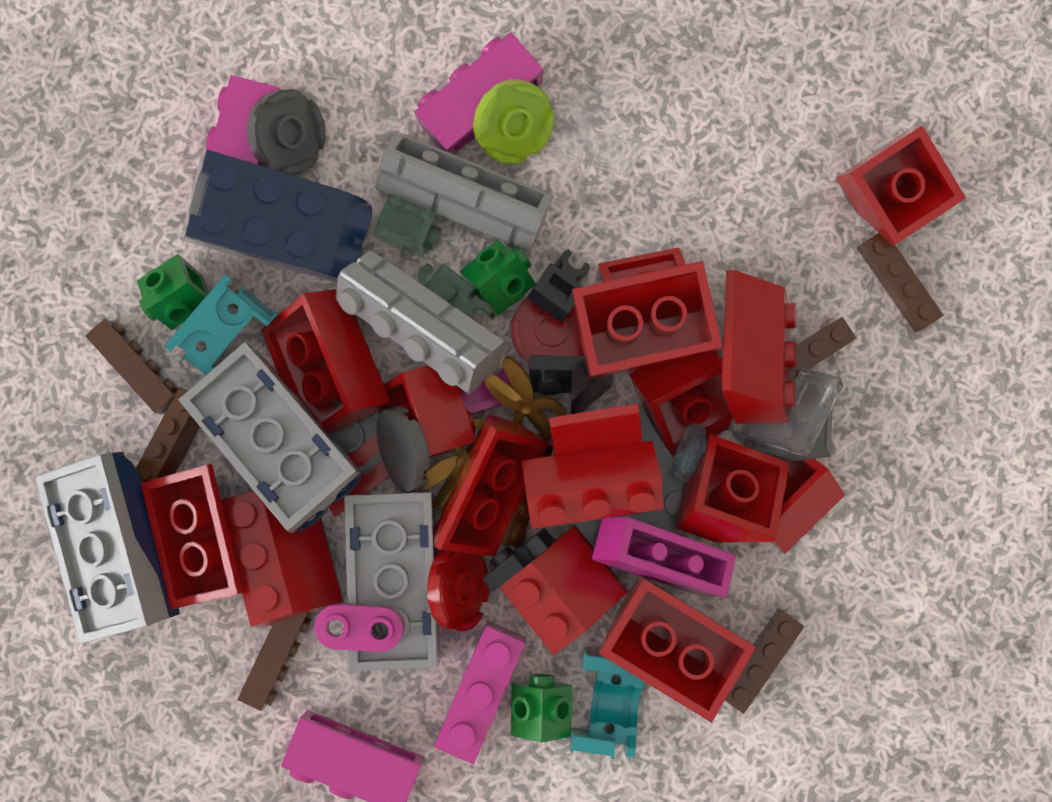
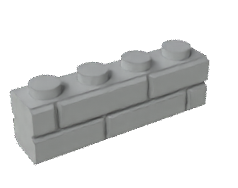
(463, 192)
(419, 321)

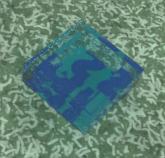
(689, 452)

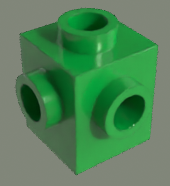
(499, 276)
(172, 292)
(541, 709)

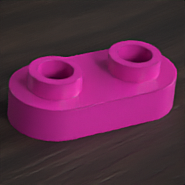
(358, 627)

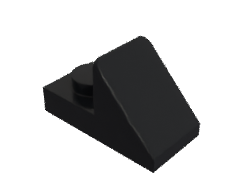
(567, 375)

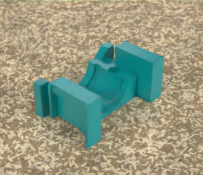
(216, 325)
(611, 704)

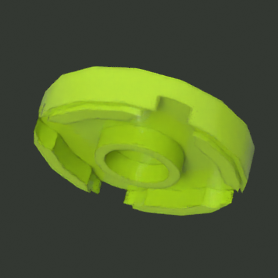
(513, 121)

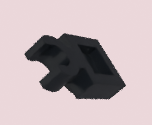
(555, 287)
(510, 562)

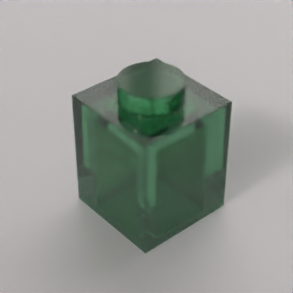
(407, 227)

